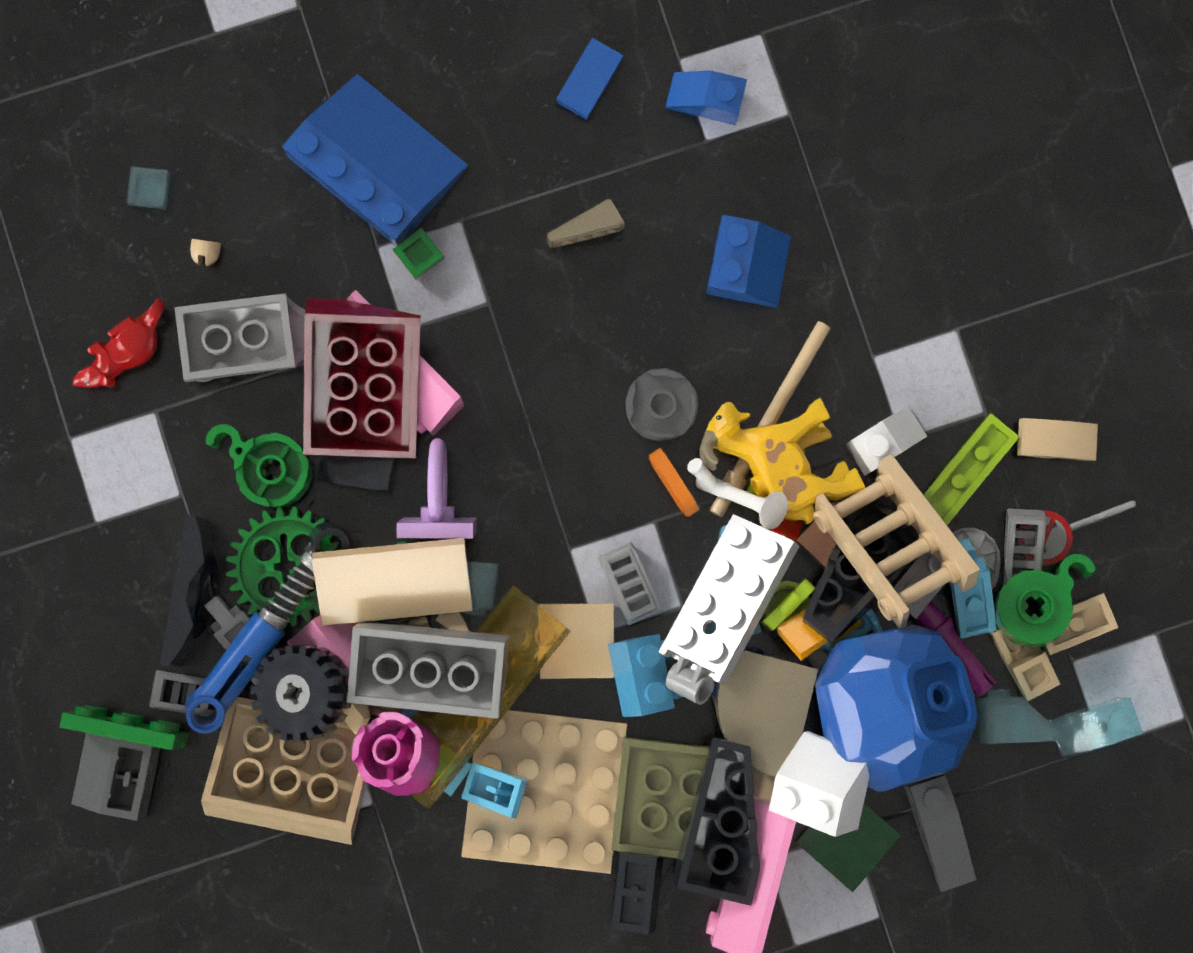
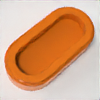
(673, 483)

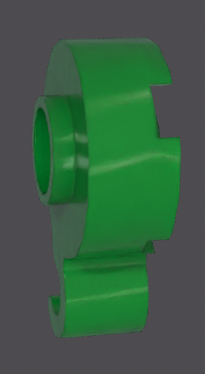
(253, 458)
(1050, 592)

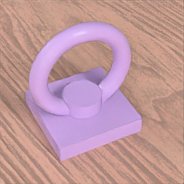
(437, 518)

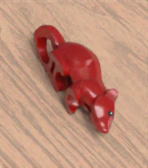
(130, 346)

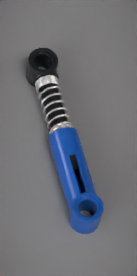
(257, 638)

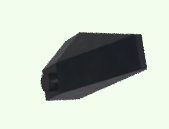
(841, 592)
(720, 836)

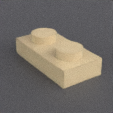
(1088, 621)

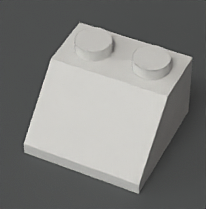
(820, 787)

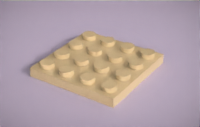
(567, 798)

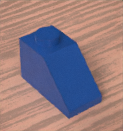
(707, 95)

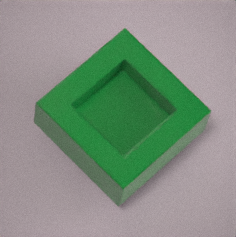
(418, 253)

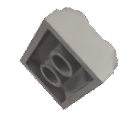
(240, 337)

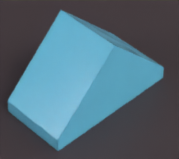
(495, 789)

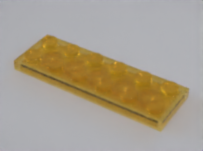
(532, 642)

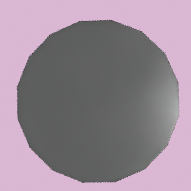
(661, 405)

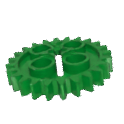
(253, 572)

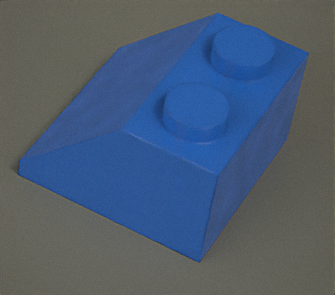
(748, 262)

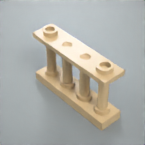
(911, 510)

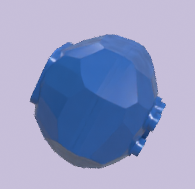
(897, 705)

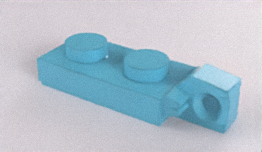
(975, 606)

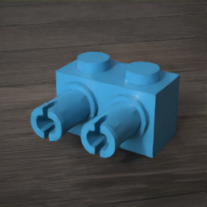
(641, 676)

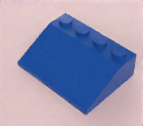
(375, 159)

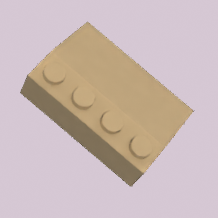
(281, 783)

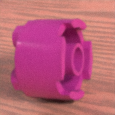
(396, 754)

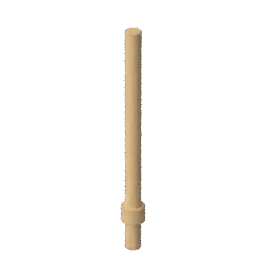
(737, 475)

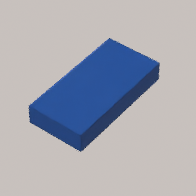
(589, 78)

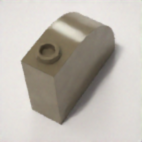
(765, 707)

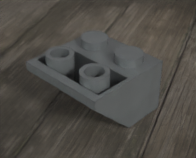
(115, 777)

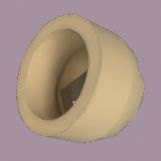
(204, 248)

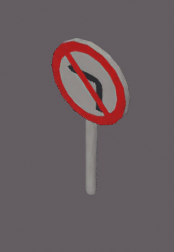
(1059, 533)

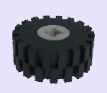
(319, 698)

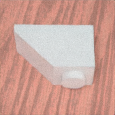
(886, 438)

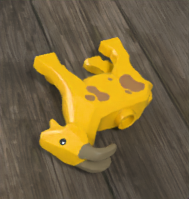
(778, 457)

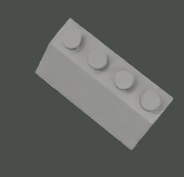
(428, 669)

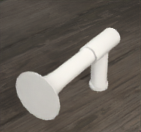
(770, 509)

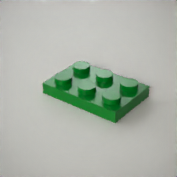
(125, 727)

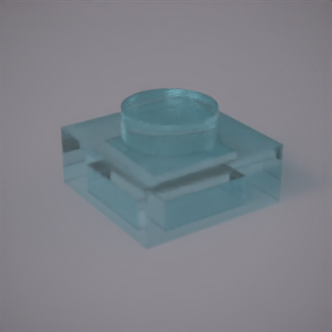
(148, 187)

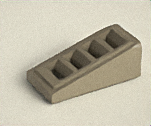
(595, 222)

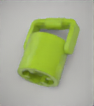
(786, 602)

